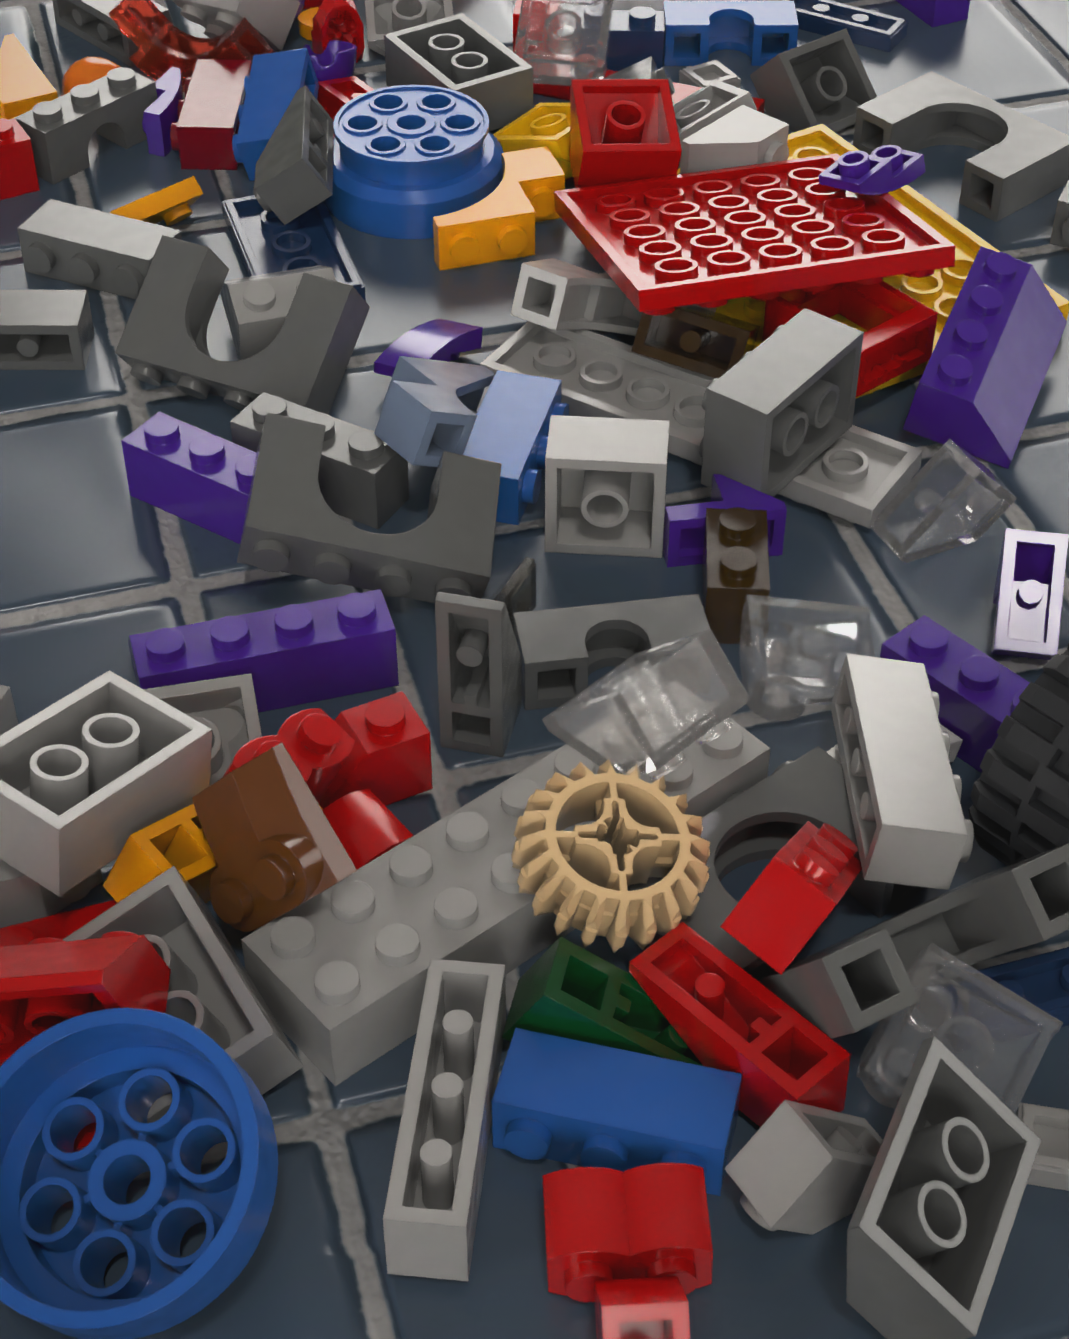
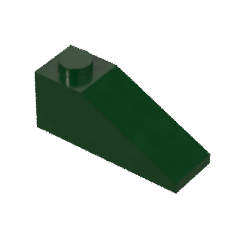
(591, 1002)

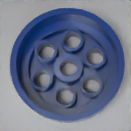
(410, 158)
(110, 1073)

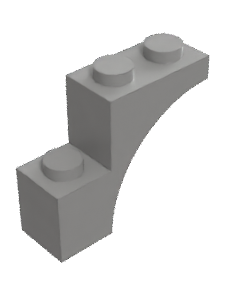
(573, 298)

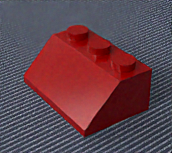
(66, 979)

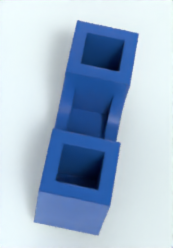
(750, 27)

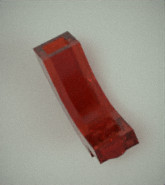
(166, 46)

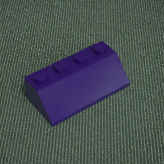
(989, 360)
(291, 651)

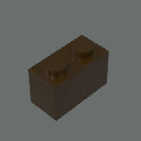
(695, 339)
(733, 567)

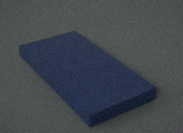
(273, 247)

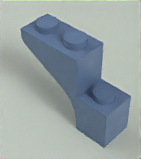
(431, 408)

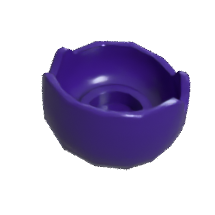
(336, 60)

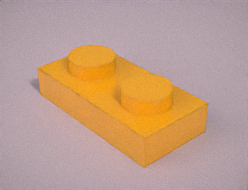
(167, 204)

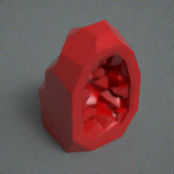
(337, 22)

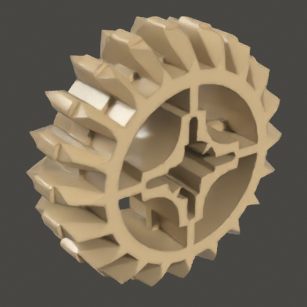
(633, 830)

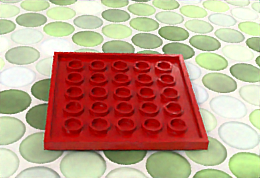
(746, 234)

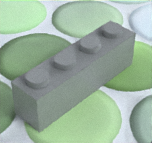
(899, 774)
(446, 1122)

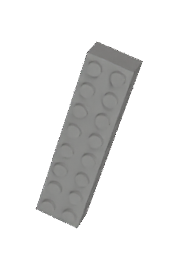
(356, 958)

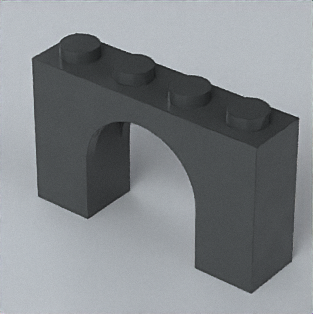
(1017, 155)
(171, 322)
(299, 534)
(756, 827)
(988, 916)

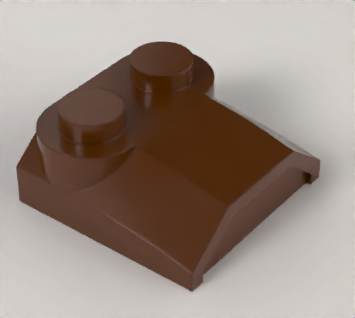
(267, 841)

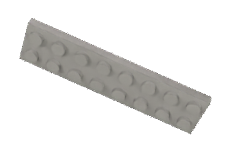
(607, 380)

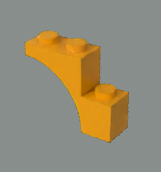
(505, 220)

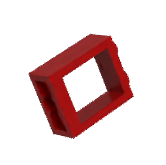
(896, 325)

